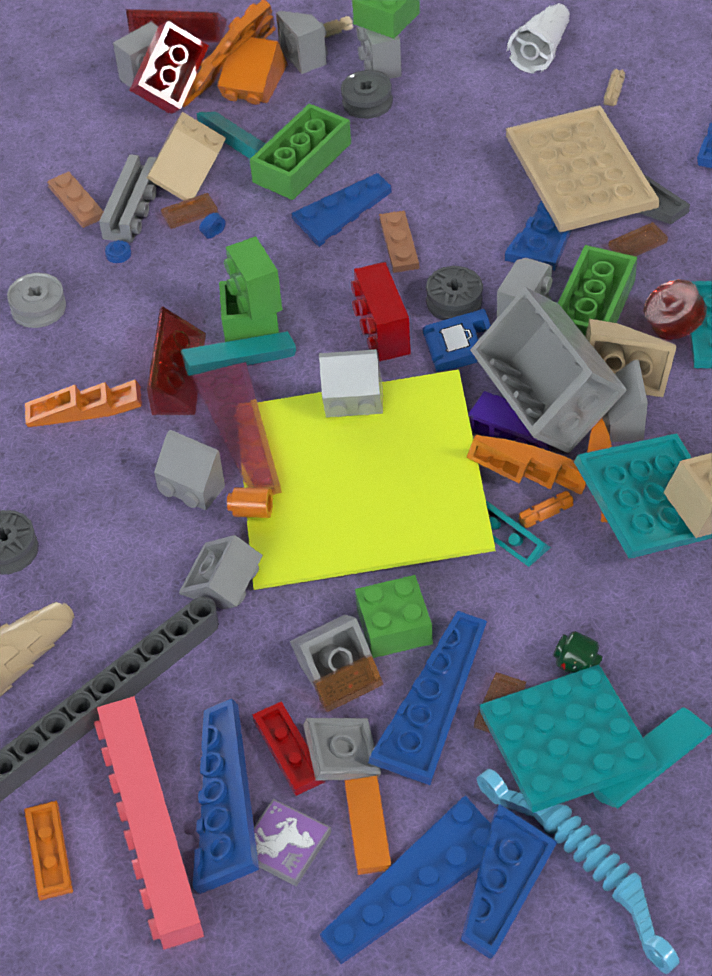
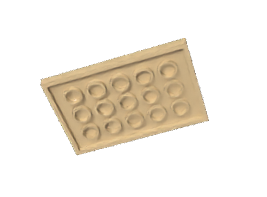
(581, 168)

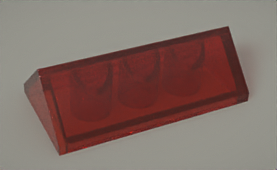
(202, 25)
(169, 386)

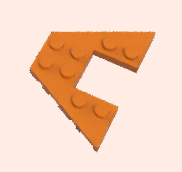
(256, 23)

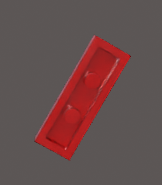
(287, 747)

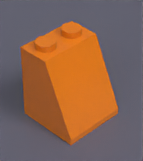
(252, 71)

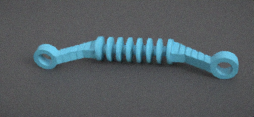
(628, 890)

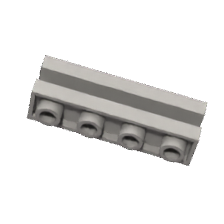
(128, 201)

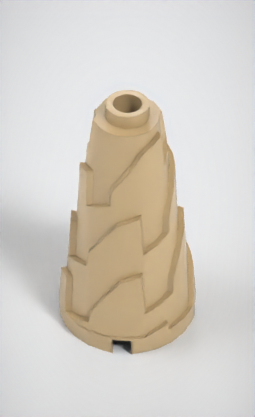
(29, 640)

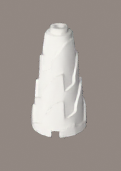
(536, 41)

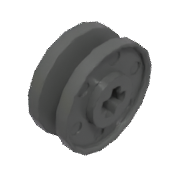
(366, 94)
(453, 292)
(17, 542)

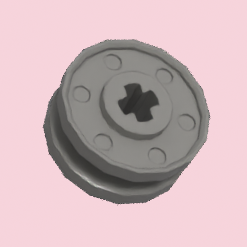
(36, 300)

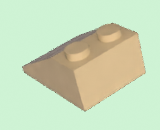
(186, 157)
(622, 345)

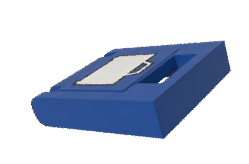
(452, 339)

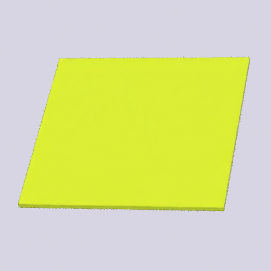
(371, 485)

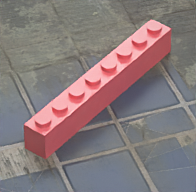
(149, 824)

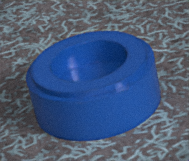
(212, 225)
(118, 251)

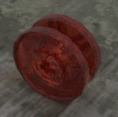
(675, 309)

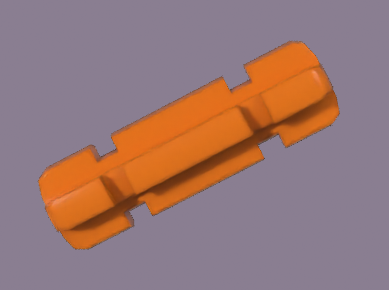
(546, 509)

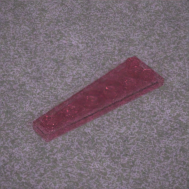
(236, 414)

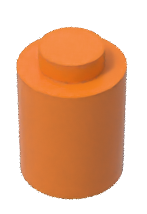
(250, 502)

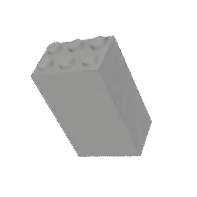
(547, 370)

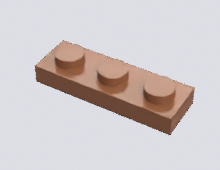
(75, 199)
(399, 241)

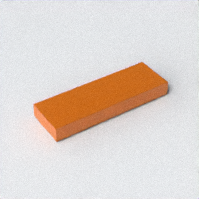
(367, 825)
(48, 850)

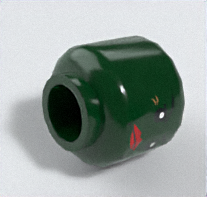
(576, 652)

